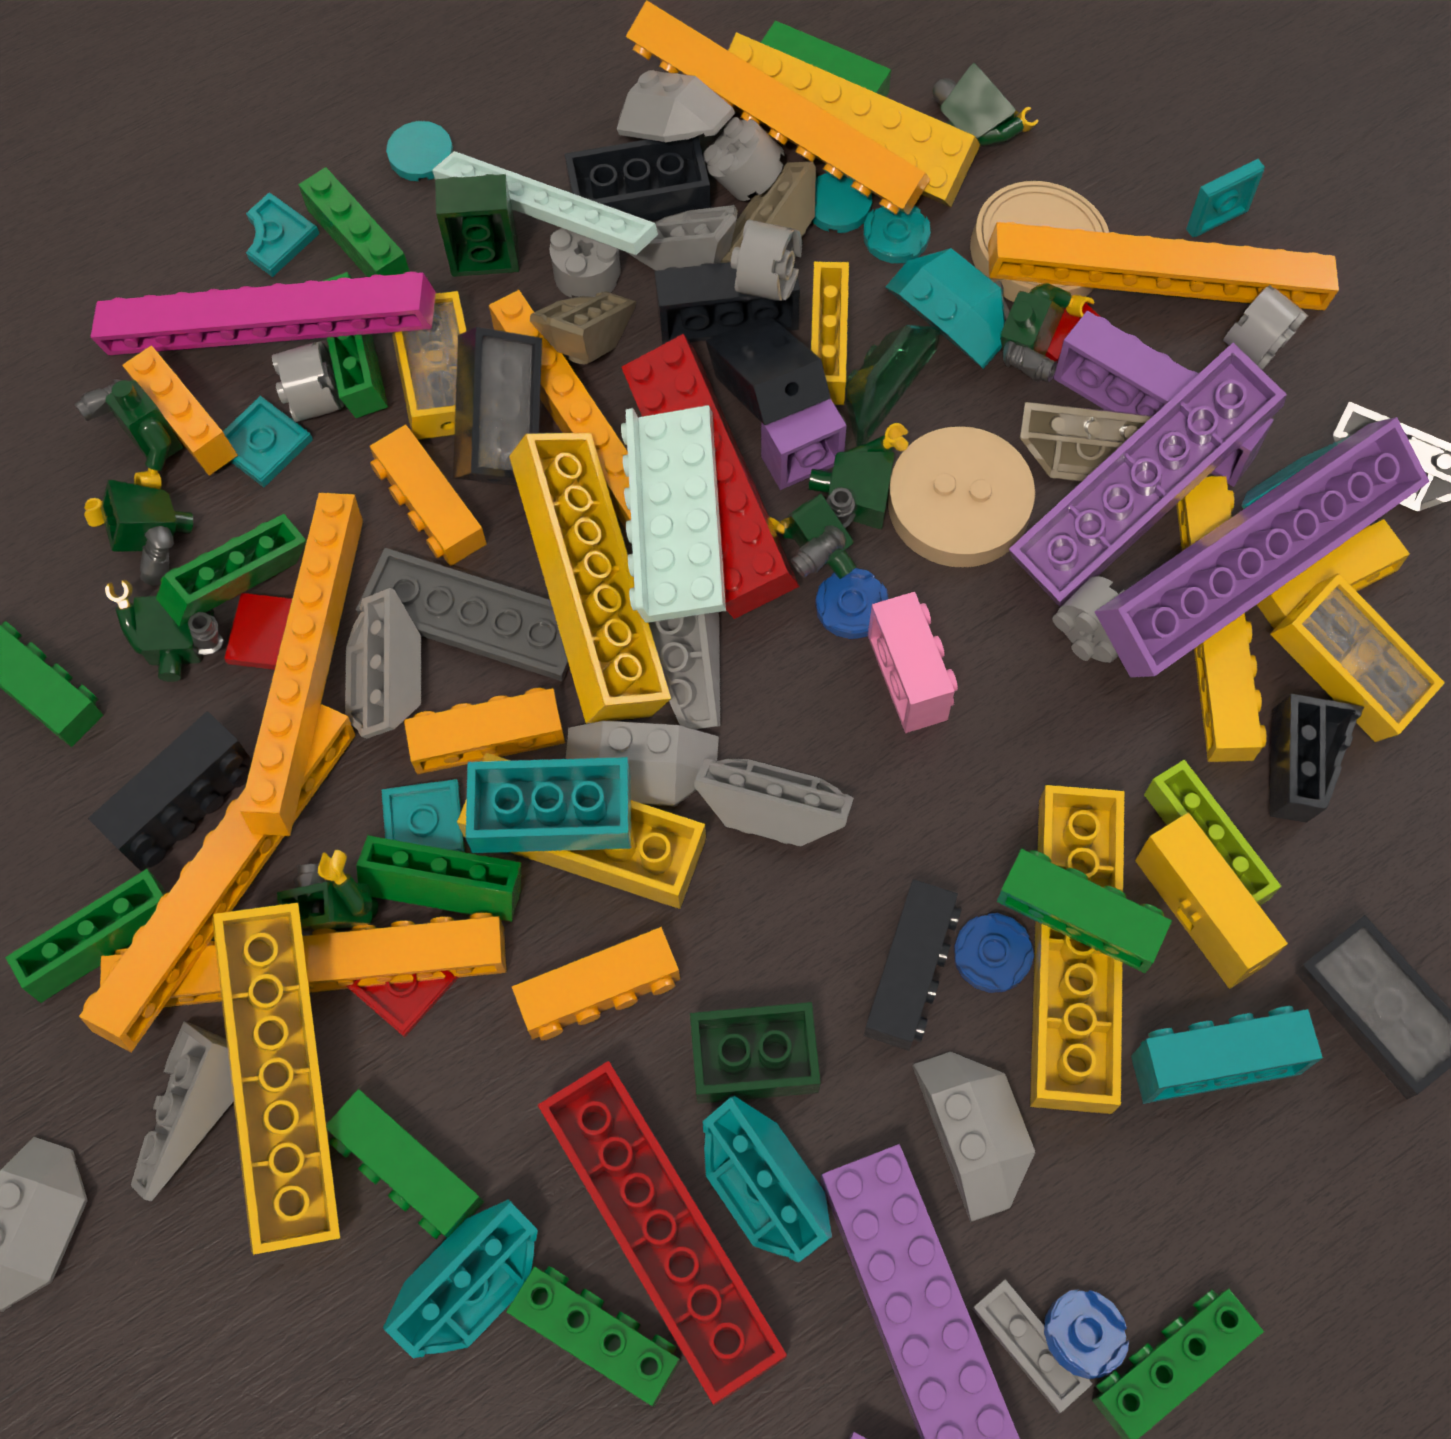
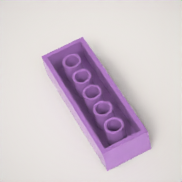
(1133, 378)

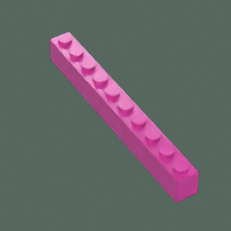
(265, 314)

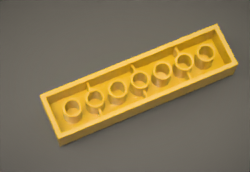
(919, 139)
(588, 577)
(1075, 985)
(275, 1078)

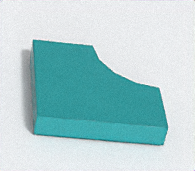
(278, 235)

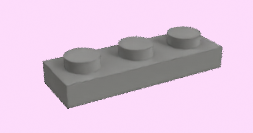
(1025, 1341)

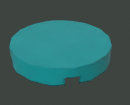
(418, 149)
(839, 204)
(896, 236)

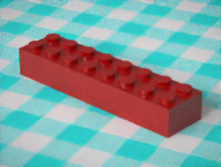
(752, 554)
(662, 1233)

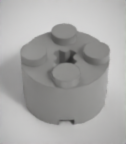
(744, 158)
(766, 260)
(583, 264)
(1266, 326)
(307, 381)
(1081, 624)

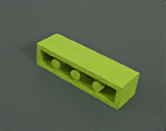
(1182, 792)

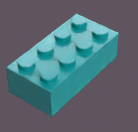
(548, 805)
(1225, 1054)

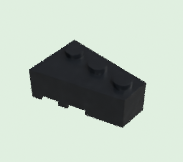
(1307, 754)

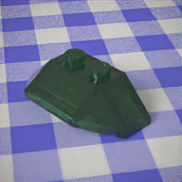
(886, 376)

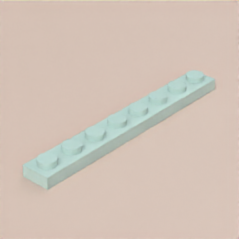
(559, 206)

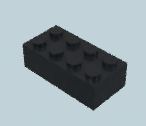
(642, 177)
(705, 304)
(174, 792)

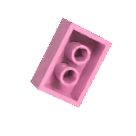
(911, 661)

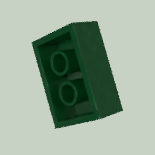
(477, 225)
(755, 1052)

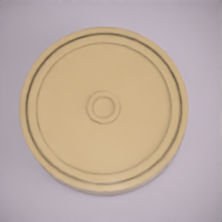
(1037, 205)
(961, 496)

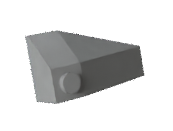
(691, 667)
(192, 1104)

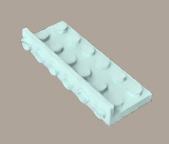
(673, 514)

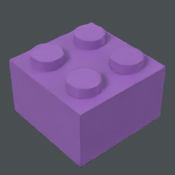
(802, 443)

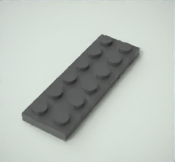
(474, 613)

